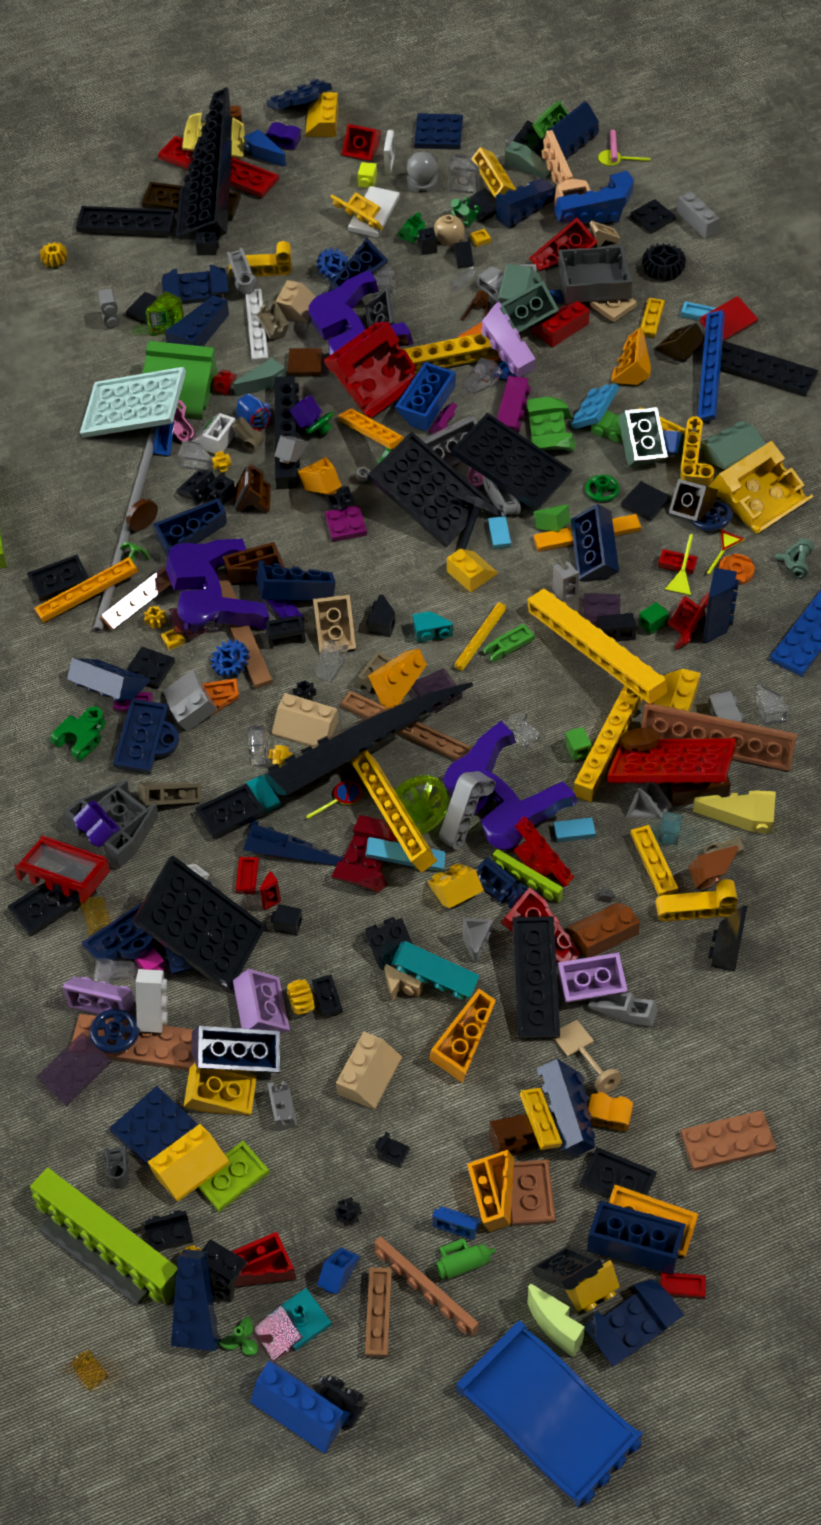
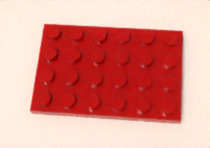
(675, 762)

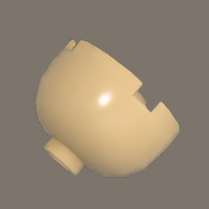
(449, 230)

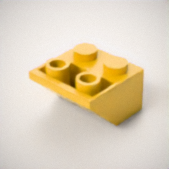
(455, 885)

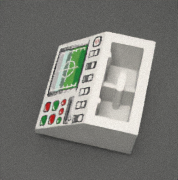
(216, 433)

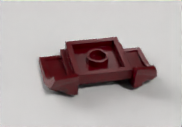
(355, 866)

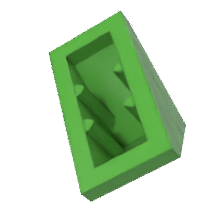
(552, 518)

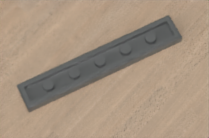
(92, 1261)

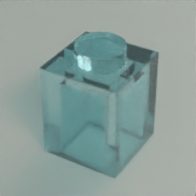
(670, 828)

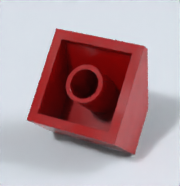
(361, 142)

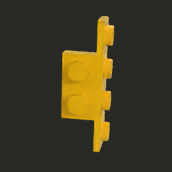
(360, 207)

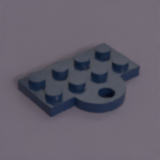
(301, 95)
(145, 736)
(120, 939)

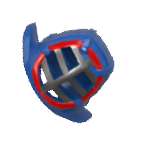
(250, 408)

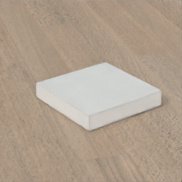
(389, 152)

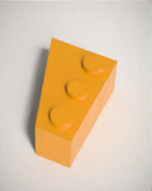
(320, 477)
(397, 677)
(493, 1188)

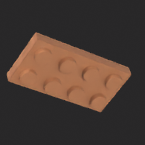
(728, 1140)

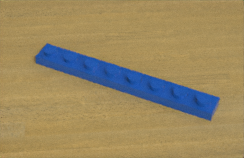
(711, 366)

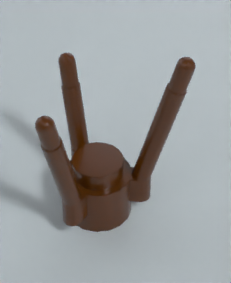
(479, 301)

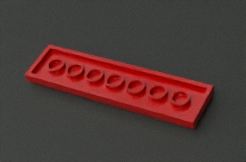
(243, 175)

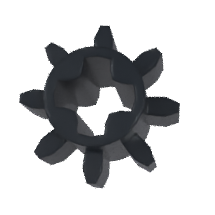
(304, 690)
(348, 1211)

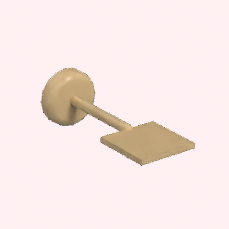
(574, 1039)

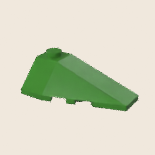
(549, 118)

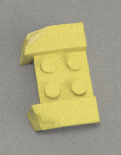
(193, 131)

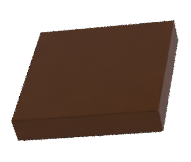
(305, 362)

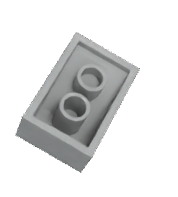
(189, 701)

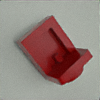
(223, 382)

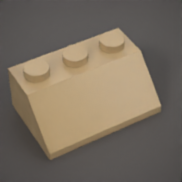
(304, 720)
(368, 1071)

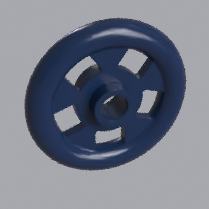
(714, 516)
(121, 1044)

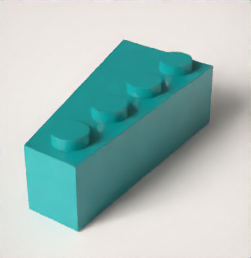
(434, 969)

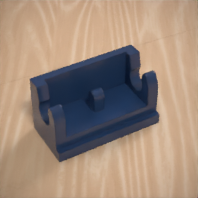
(495, 880)

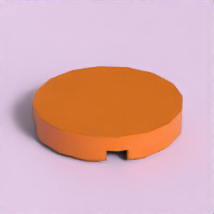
(741, 564)

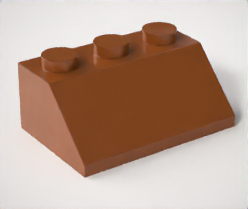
(710, 867)
(604, 929)

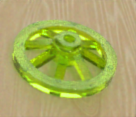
(421, 807)

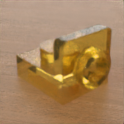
(89, 1369)

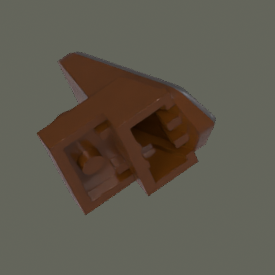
(252, 490)

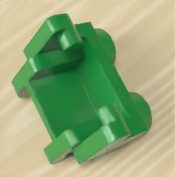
(465, 211)
(409, 229)

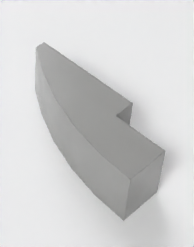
(626, 1008)

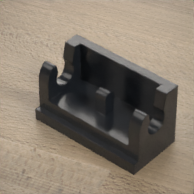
(618, 626)

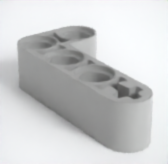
(463, 805)

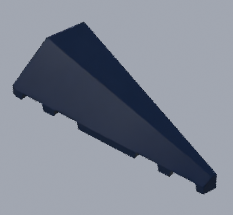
(275, 843)

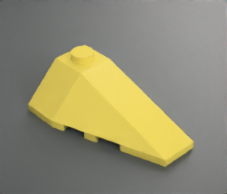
(749, 812)

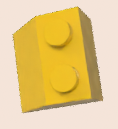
(469, 569)
(594, 1288)

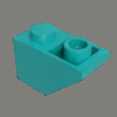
(431, 626)

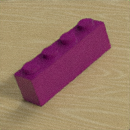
(514, 401)

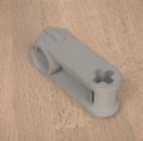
(242, 272)
(502, 499)

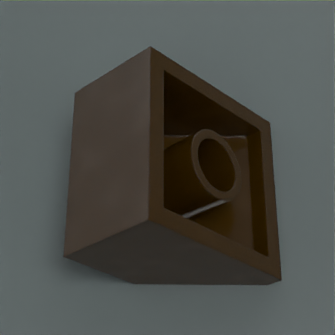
(682, 342)
(692, 500)

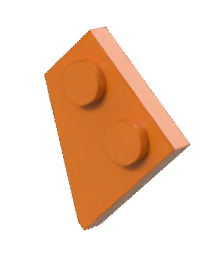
(222, 692)

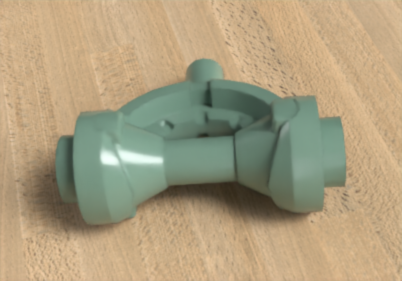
(799, 568)

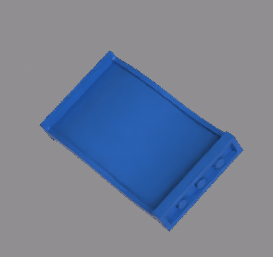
(549, 1414)

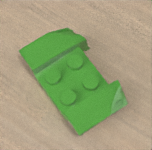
(548, 423)

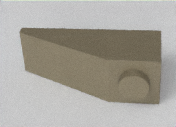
(169, 792)

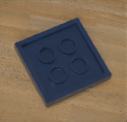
(438, 131)
(152, 1125)

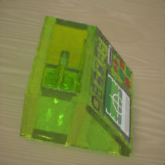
(164, 313)

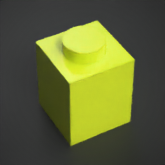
(367, 175)

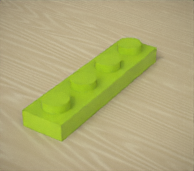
(528, 876)

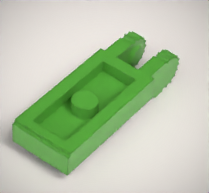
(509, 642)

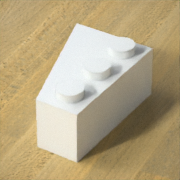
(151, 1000)

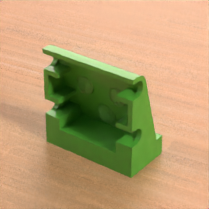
(199, 376)

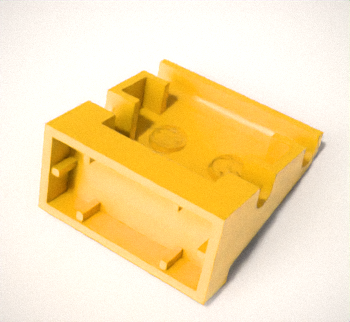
(761, 488)

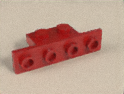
(685, 618)
(539, 855)

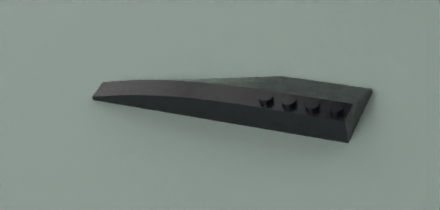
(207, 186)
(344, 745)

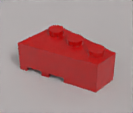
(265, 1262)

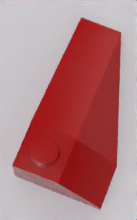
(571, 237)
(534, 905)

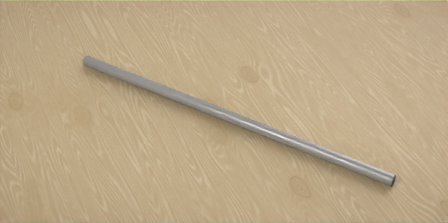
(125, 533)

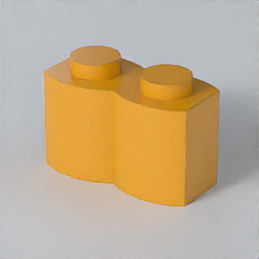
(610, 1111)

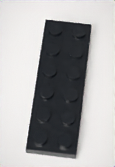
(125, 220)
(767, 369)
(536, 977)

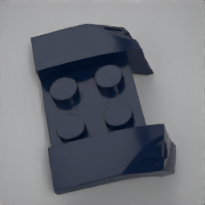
(196, 286)
(633, 1322)

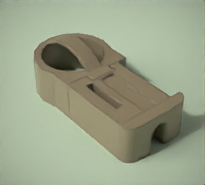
(733, 842)

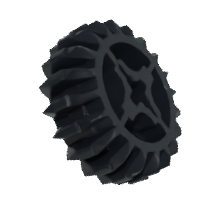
(663, 261)

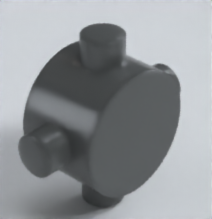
(606, 895)

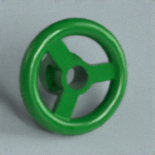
(322, 424)
(603, 485)

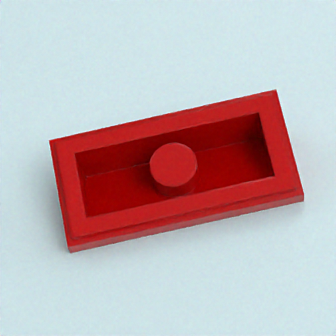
(270, 892)

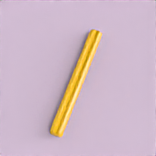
(480, 636)

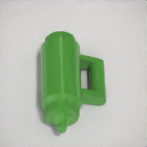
(462, 1261)

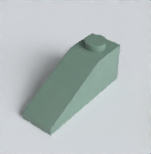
(524, 159)
(259, 378)

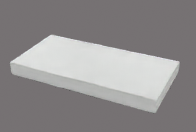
(386, 200)

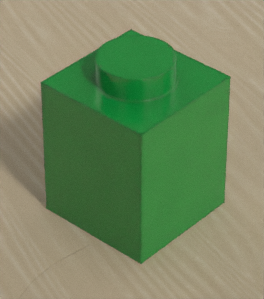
(653, 618)

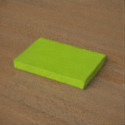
(234, 1179)

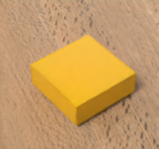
(480, 237)
(173, 640)

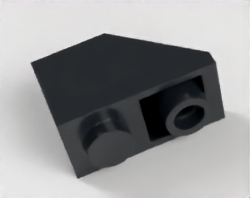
(382, 618)

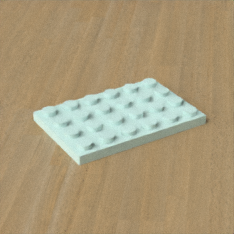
(133, 402)

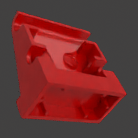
(373, 368)

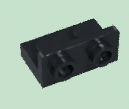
(196, 486)
(168, 1231)

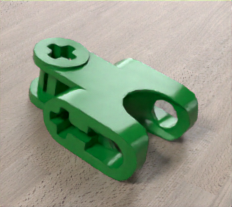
(82, 731)

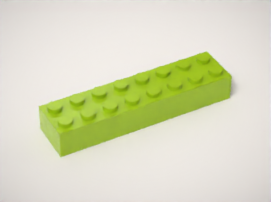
(106, 1235)

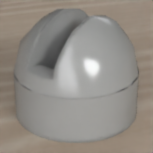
(364, 471)

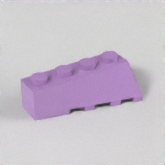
(507, 342)

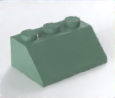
(516, 280)
(530, 307)
(642, 436)
(731, 445)

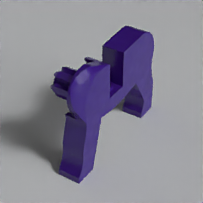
(333, 312)
(193, 568)
(501, 822)

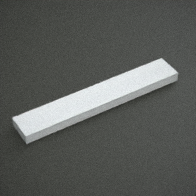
(256, 331)

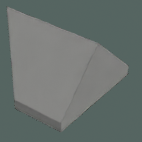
(649, 802)
(476, 935)

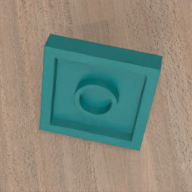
(306, 1316)

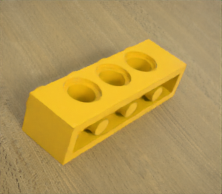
(492, 172)

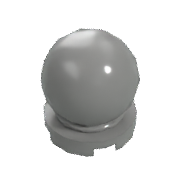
(422, 172)

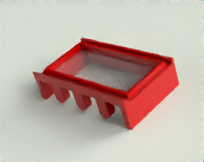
(65, 866)

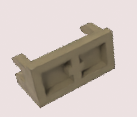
(273, 321)
(375, 663)

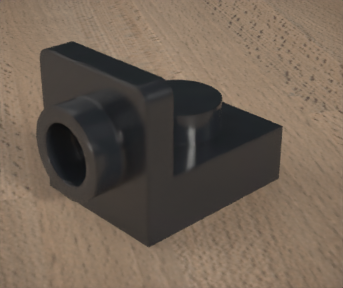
(391, 1150)

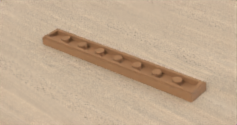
(257, 668)
(415, 731)

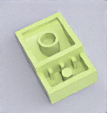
(555, 1320)

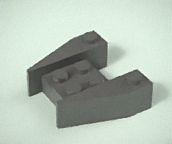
(129, 815)

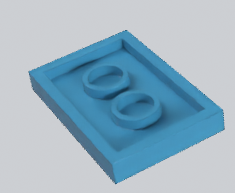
(594, 406)

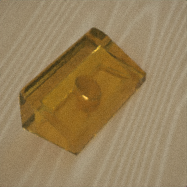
(95, 914)

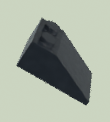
(728, 940)

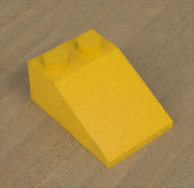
(220, 1091)

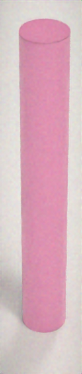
(613, 143)

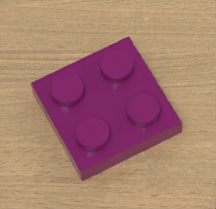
(345, 523)

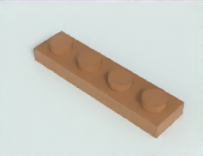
(378, 1312)

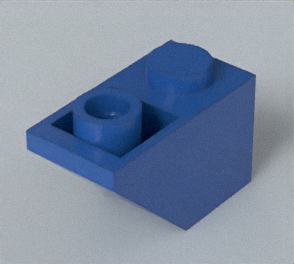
(626, 180)

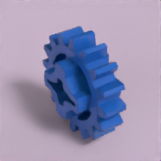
(333, 263)
(222, 658)

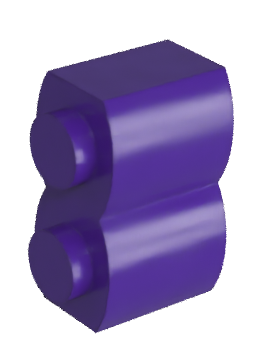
(284, 136)
(306, 411)
(96, 824)

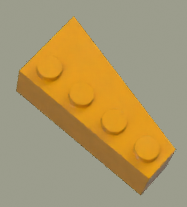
(460, 1041)

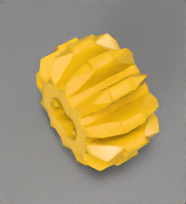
(53, 254)
(300, 997)

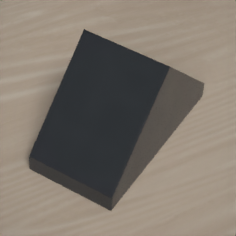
(463, 254)

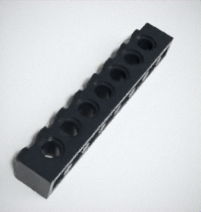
(286, 425)

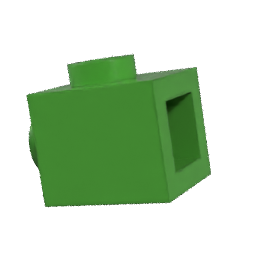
(578, 743)

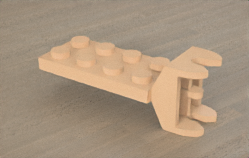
(560, 170)

